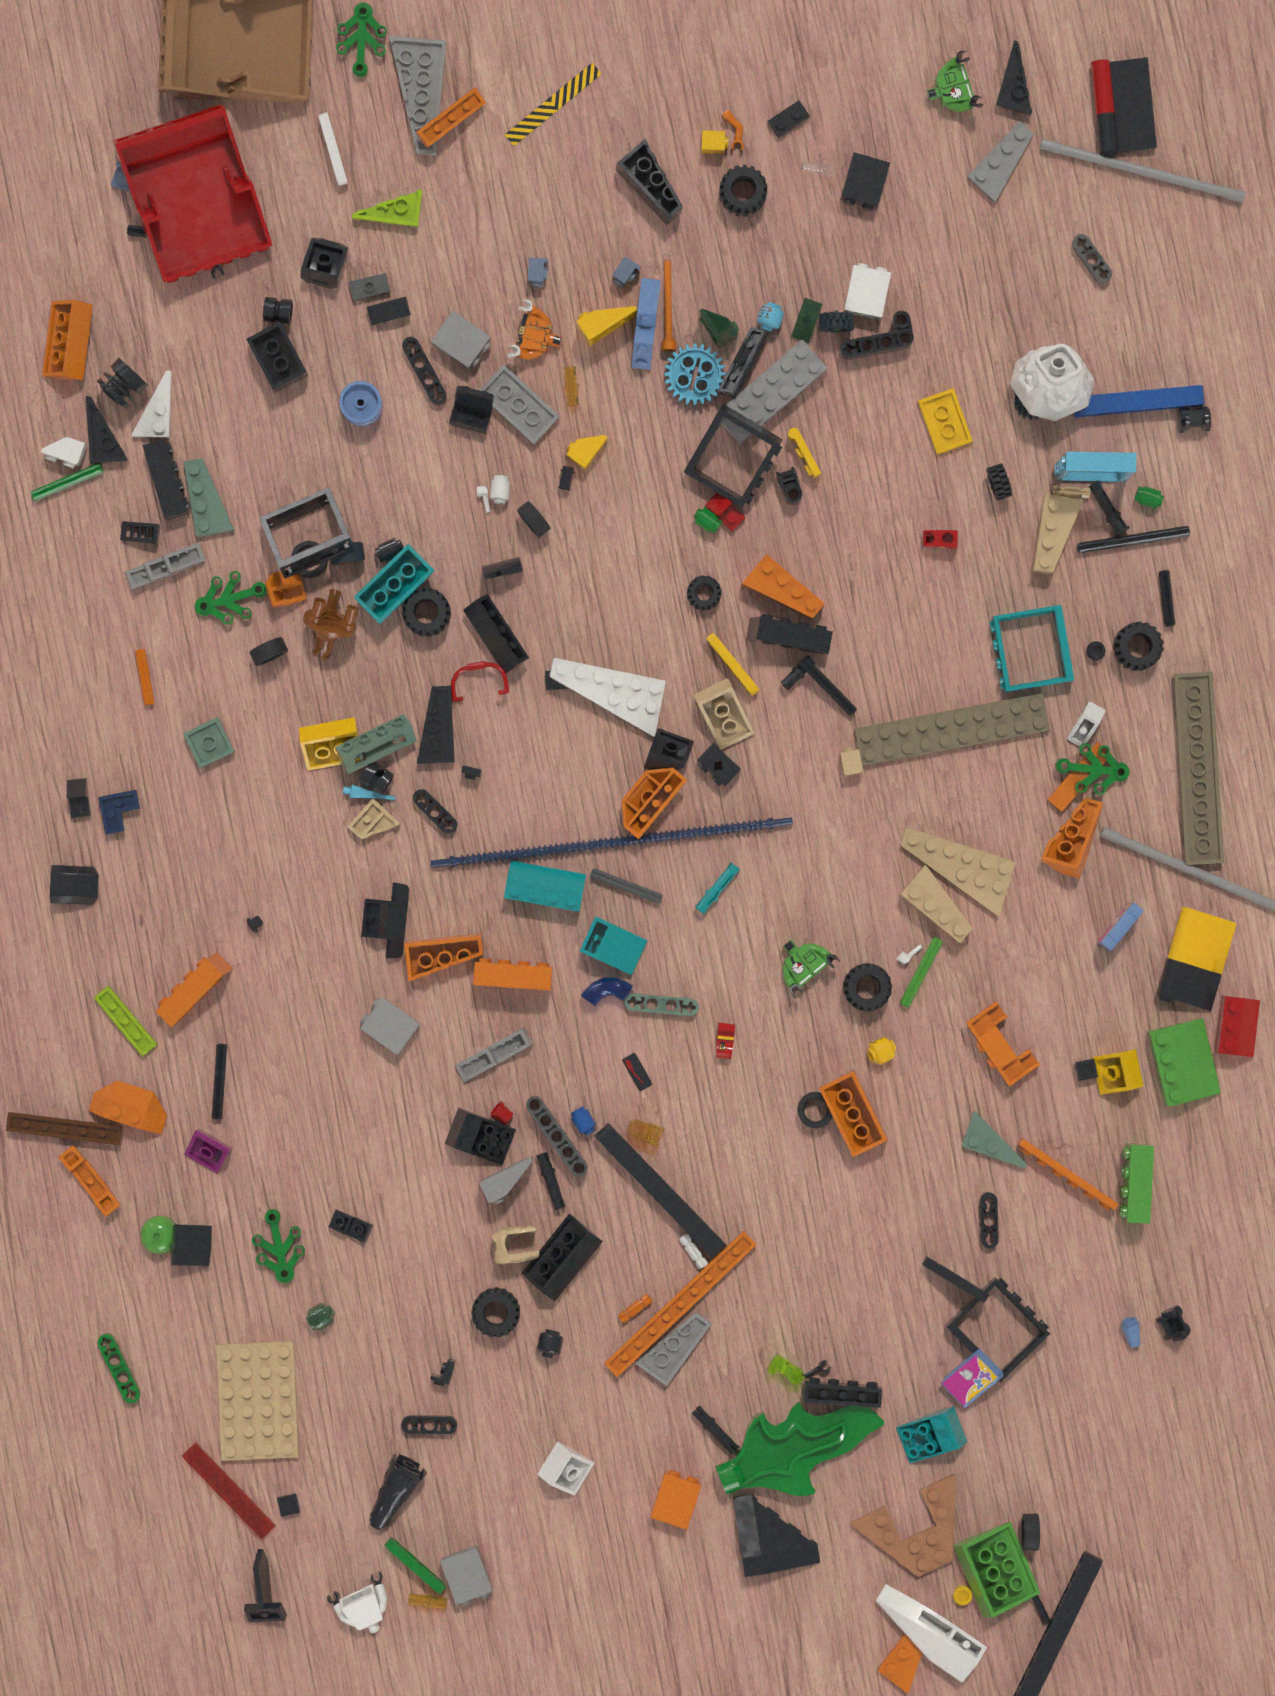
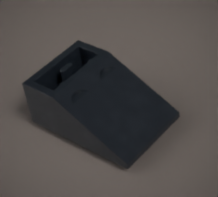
(480, 1136)

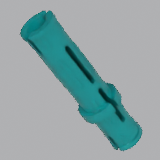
(719, 885)

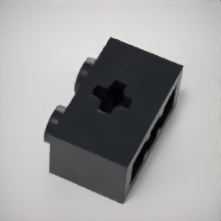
(729, 768)

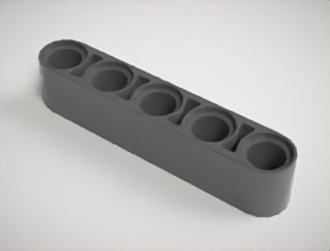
(558, 1145)

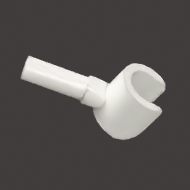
(482, 491)
(904, 958)

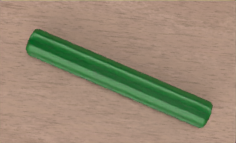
(66, 482)

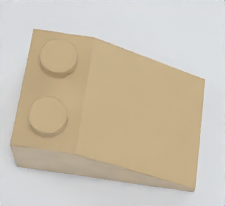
(724, 714)

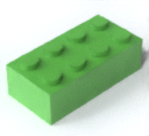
(1137, 1183)

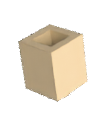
(851, 761)

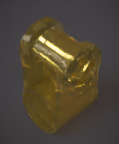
(646, 1132)

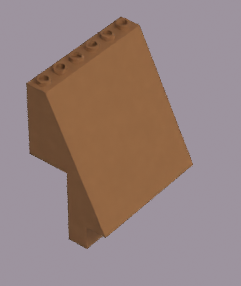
(236, 50)

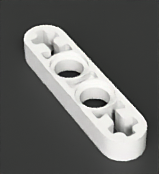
(333, 149)

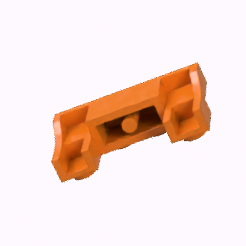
(996, 1047)

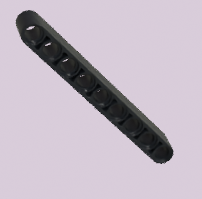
(660, 1190)
(1059, 1626)

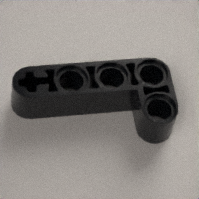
(875, 340)

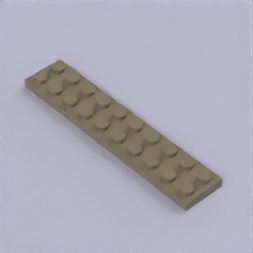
(952, 729)
(1198, 768)

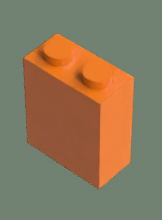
(676, 1499)

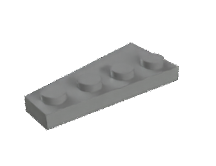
(998, 165)
(673, 1350)

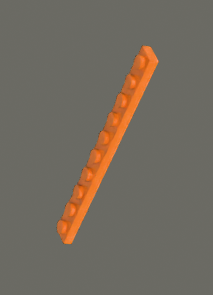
(680, 1303)

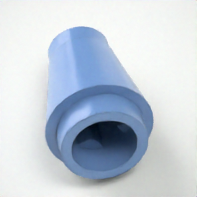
(1131, 1330)

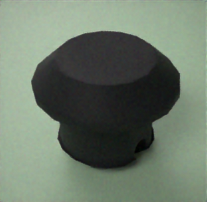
(254, 923)

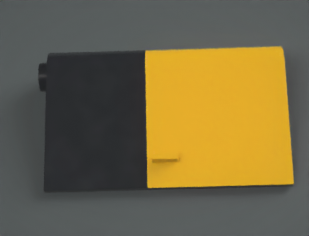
(1196, 959)

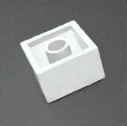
(565, 1468)

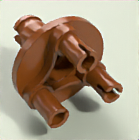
(329, 623)

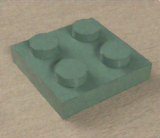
(209, 742)

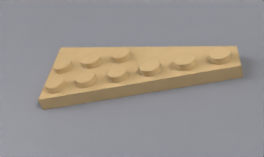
(971, 870)

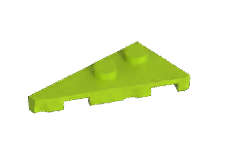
(399, 211)

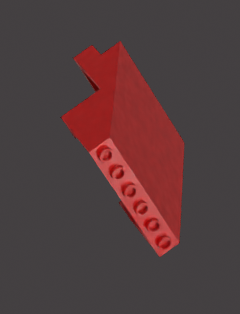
(192, 193)

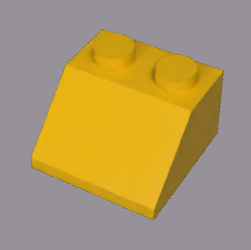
(1118, 1072)

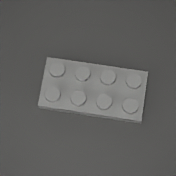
(520, 405)

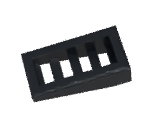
(155, 532)

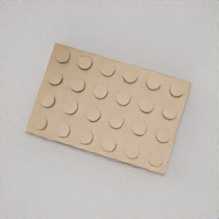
(257, 1400)

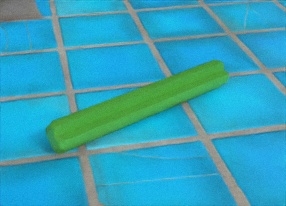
(921, 972)

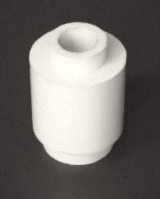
(500, 489)

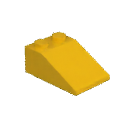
(600, 323)

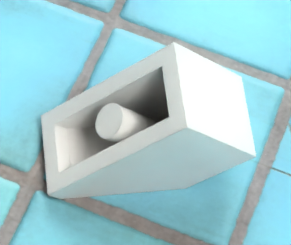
(1086, 724)

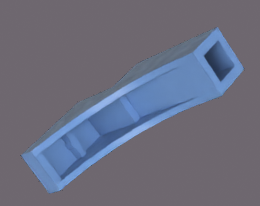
(645, 323)

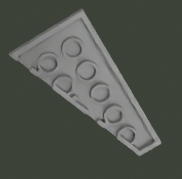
(421, 80)

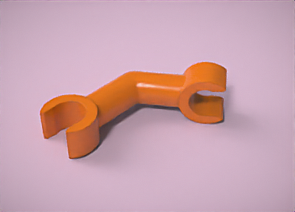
(729, 117)

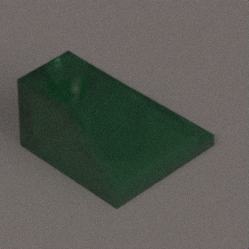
(719, 327)

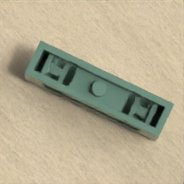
(375, 743)

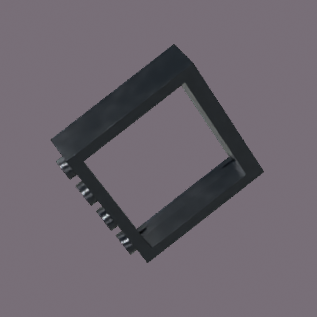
(753, 428)
(316, 554)
(1026, 1311)

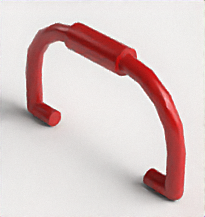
(476, 666)

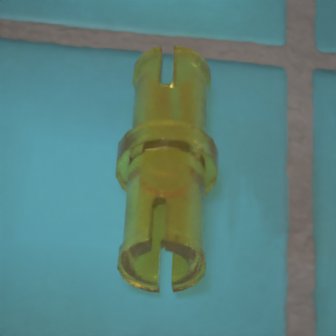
(571, 386)
(427, 1601)

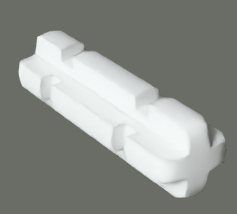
(693, 1251)

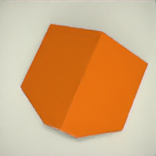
(285, 591)

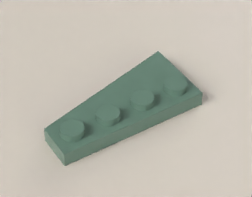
(205, 501)

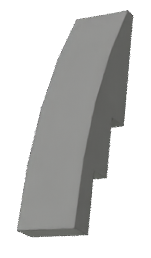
(164, 566)

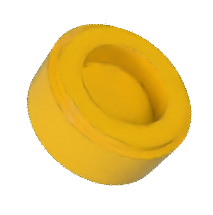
(962, 1595)

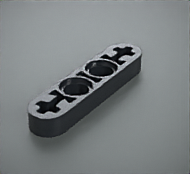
(426, 369)
(955, 1279)

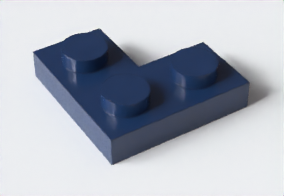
(112, 809)

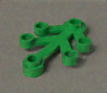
(361, 36)
(227, 599)
(1095, 769)
(279, 1249)

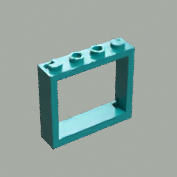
(1062, 643)

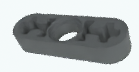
(1079, 250)

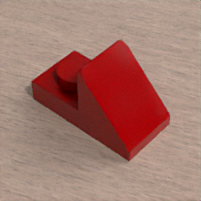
(725, 511)

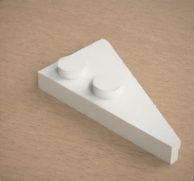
(157, 415)

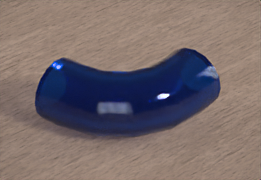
(606, 987)

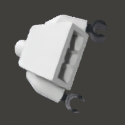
(362, 1607)

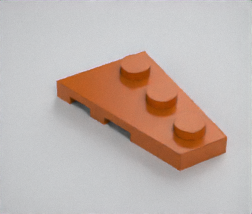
(901, 1663)

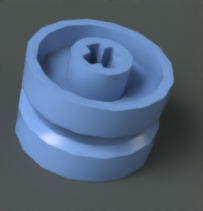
(365, 414)

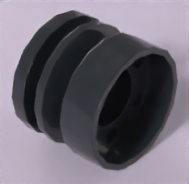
(122, 383)

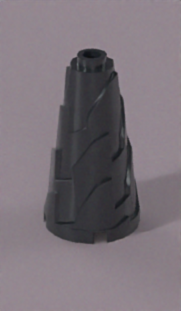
(398, 1485)

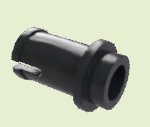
(566, 477)

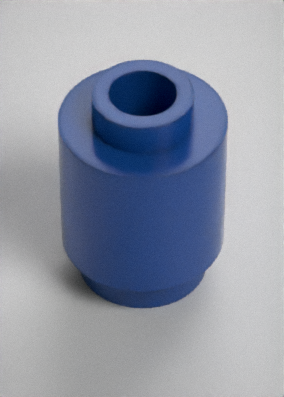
(583, 1121)

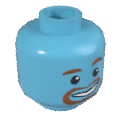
(770, 316)

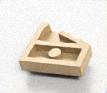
(372, 820)

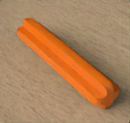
(144, 677)

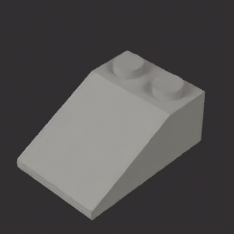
(499, 1184)

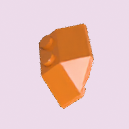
(649, 798)
(130, 1106)

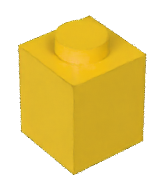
(714, 142)

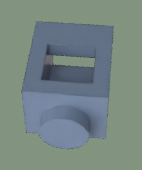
(537, 272)
(625, 272)

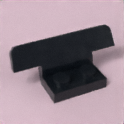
(387, 920)

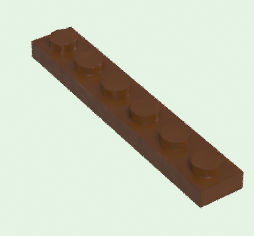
(64, 1128)

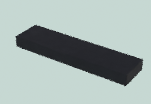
(743, 362)

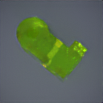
(787, 1368)

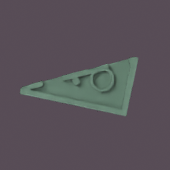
(985, 1140)

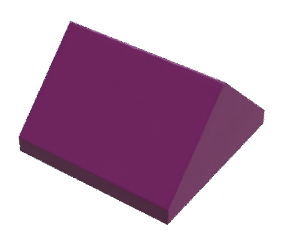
(207, 1150)

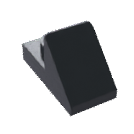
(78, 798)

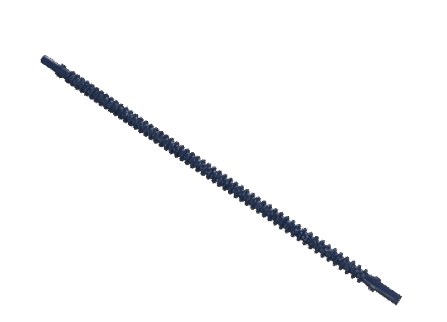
(454, 861)

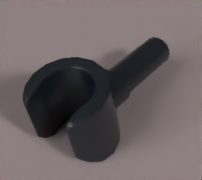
(817, 1369)

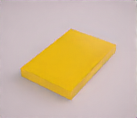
(945, 421)

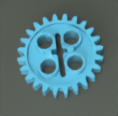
(678, 370)

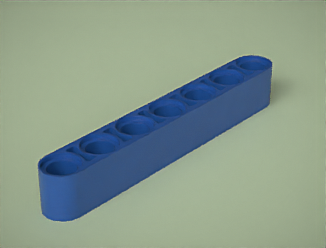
(1143, 401)

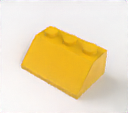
(320, 740)

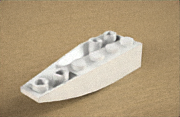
(932, 1634)

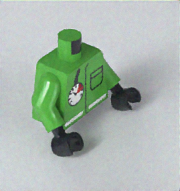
(954, 86)
(804, 964)

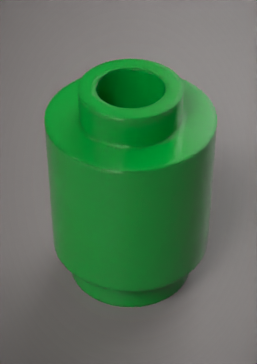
(1149, 497)
(707, 520)

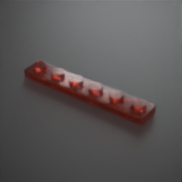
(228, 1490)

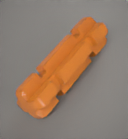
(635, 1308)

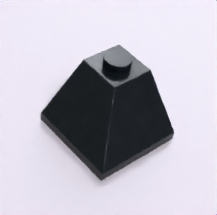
(668, 751)

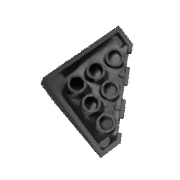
(768, 1541)

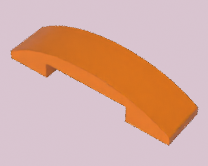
(90, 1180)

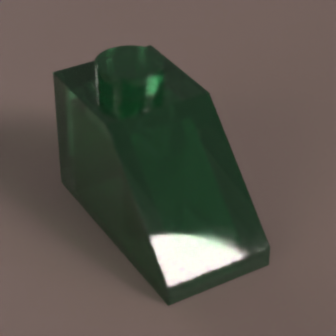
(806, 320)

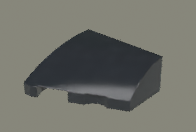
(502, 568)

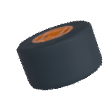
(352, 556)

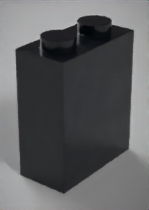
(865, 182)

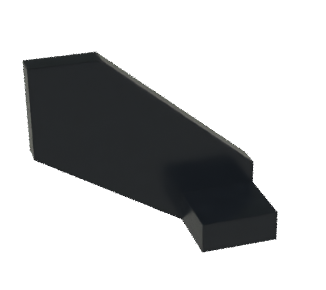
(264, 1609)

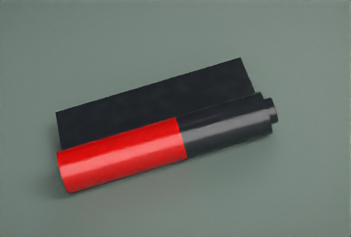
(1123, 106)

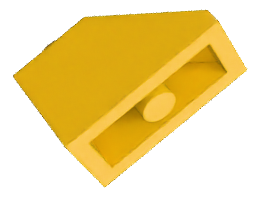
(585, 450)

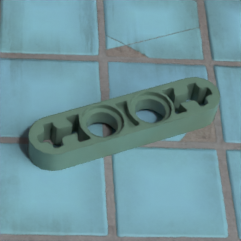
(661, 1008)

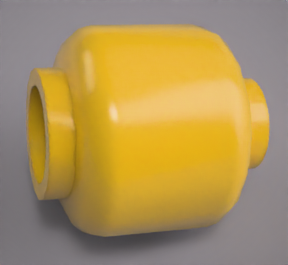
(881, 1050)

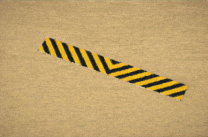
(553, 104)

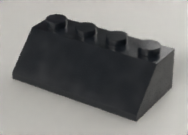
(562, 1257)

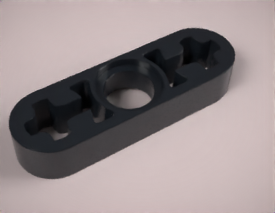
(441, 825)
(984, 1234)
(414, 1430)

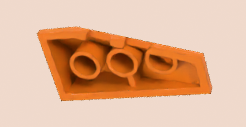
(1072, 843)

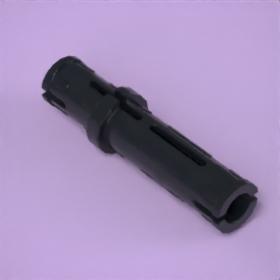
(551, 1181)
(710, 1424)

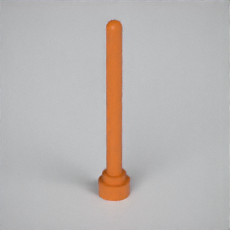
(668, 343)

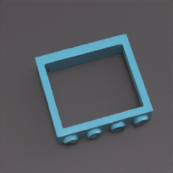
(1096, 466)

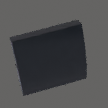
(191, 1245)

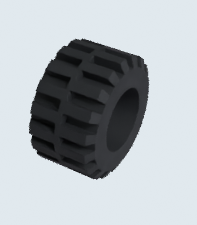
(749, 175)
(438, 624)
(1153, 639)
(879, 999)
(493, 1329)

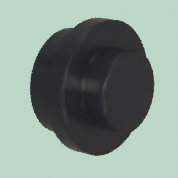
(1095, 650)

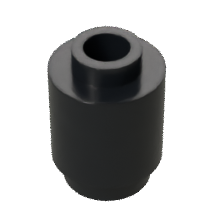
(388, 549)

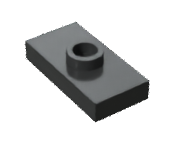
(369, 287)

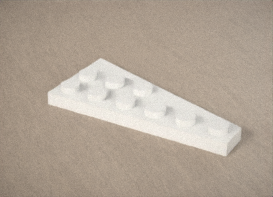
(621, 693)

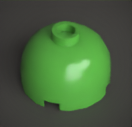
(157, 1234)

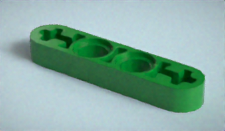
(116, 1369)
(415, 1565)

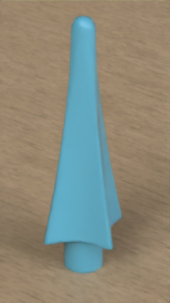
(358, 792)

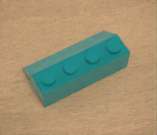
(394, 584)
(545, 886)

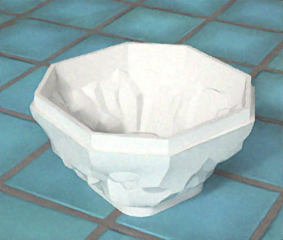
(1052, 382)

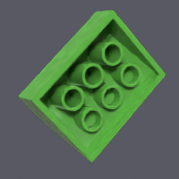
(1183, 1062)
(996, 1570)

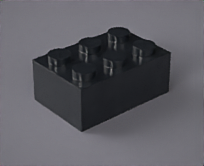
(277, 357)

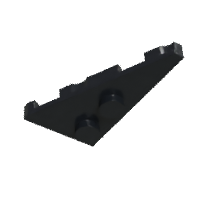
(1013, 90)
(102, 442)

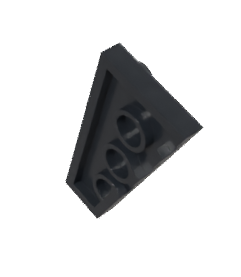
(438, 734)

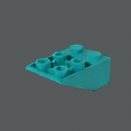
(613, 945)
(932, 1435)

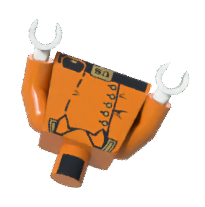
(534, 334)

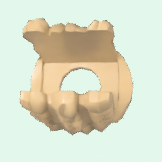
(499, 1240)

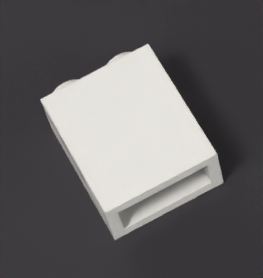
(867, 291)

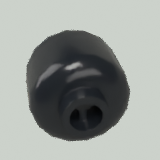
(550, 1343)

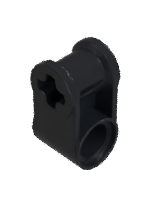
(789, 482)

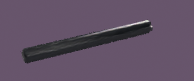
(1133, 539)

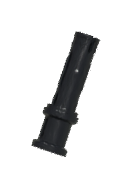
(1112, 515)

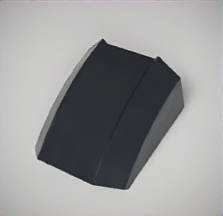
(324, 263)
(73, 885)

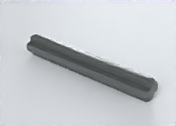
(626, 885)

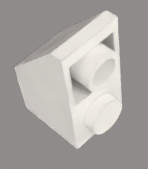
(66, 450)

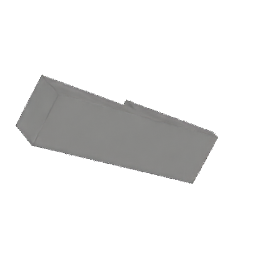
(494, 1054)

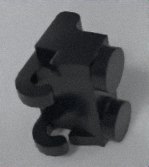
(1194, 418)
(1174, 1324)

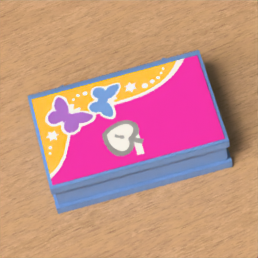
(1120, 926)
(972, 1378)

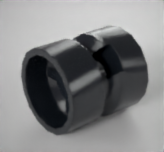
(277, 310)
(376, 777)

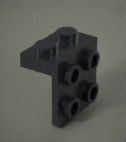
(472, 409)

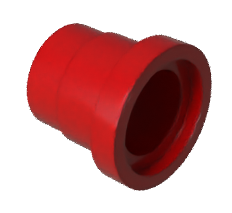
(501, 1113)

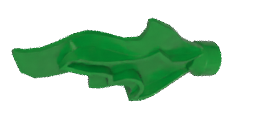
(786, 1452)

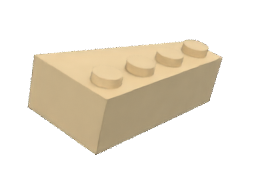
(1054, 527)
(933, 902)

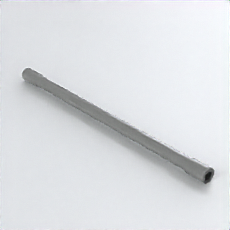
(1228, 193)
(1117, 838)

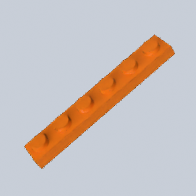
(1060, 1170)

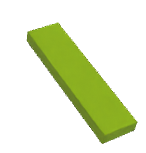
(125, 1021)

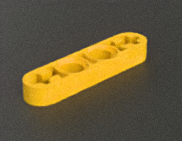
(732, 664)

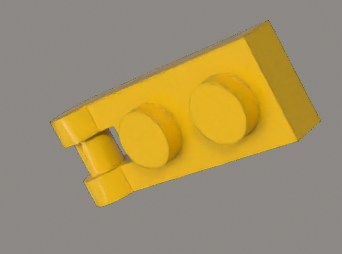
(803, 452)

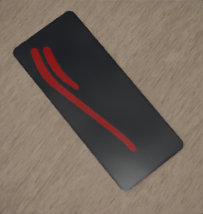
(637, 1071)

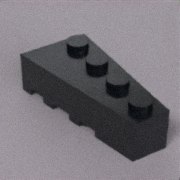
(649, 181)

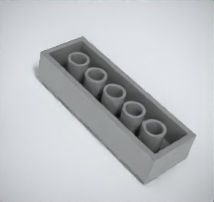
(775, 389)

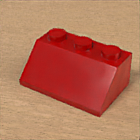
(1237, 1026)

